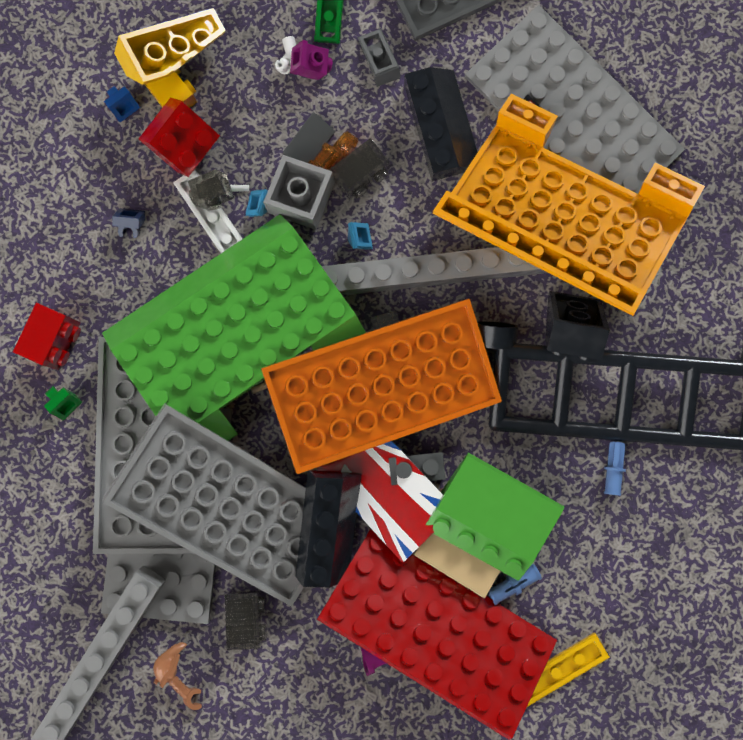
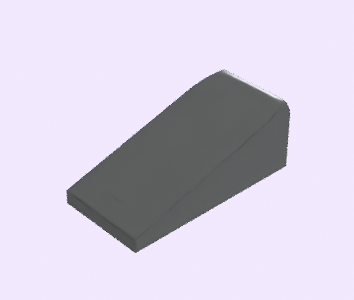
(379, 58)

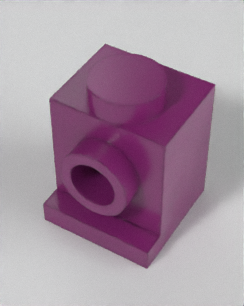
(310, 61)

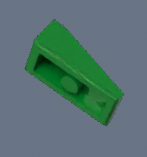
(328, 19)

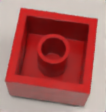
(179, 136)
(47, 337)

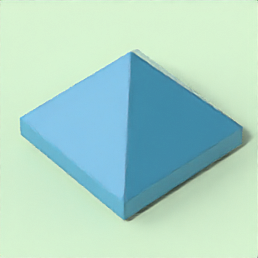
(255, 204)
(359, 236)

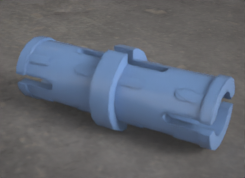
(512, 586)

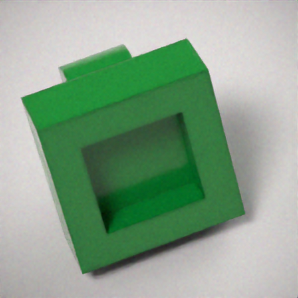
(61, 402)

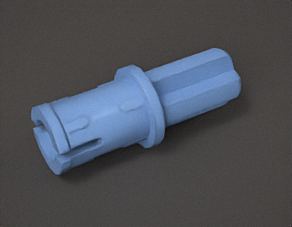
(615, 468)

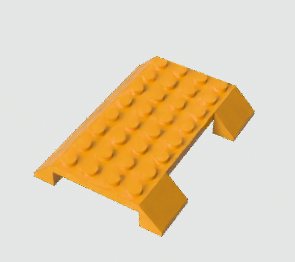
(566, 214)

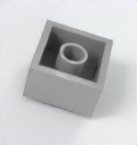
(299, 192)

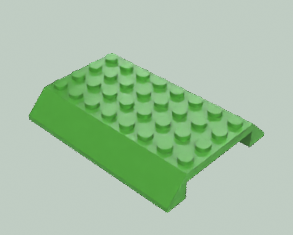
(227, 321)

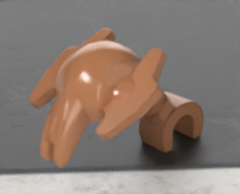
(165, 671)

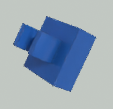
(121, 103)

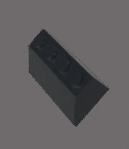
(440, 121)
(327, 527)

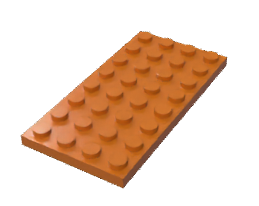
(381, 385)

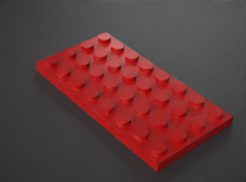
(440, 634)

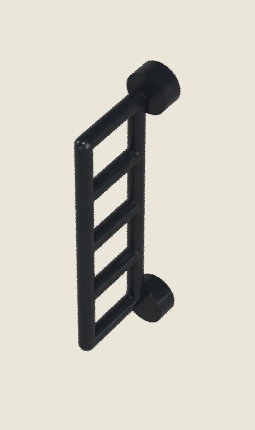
(504, 340)

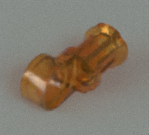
(331, 154)

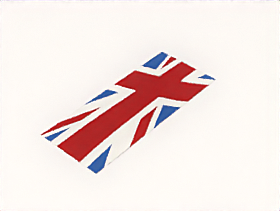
(391, 511)

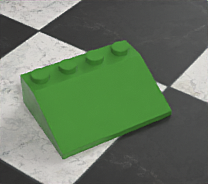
(494, 516)

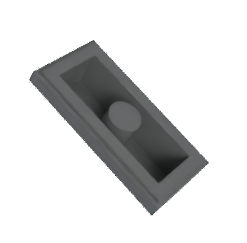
(309, 139)

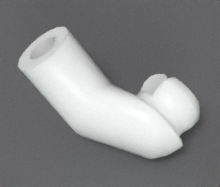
(283, 65)

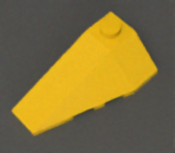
(165, 47)

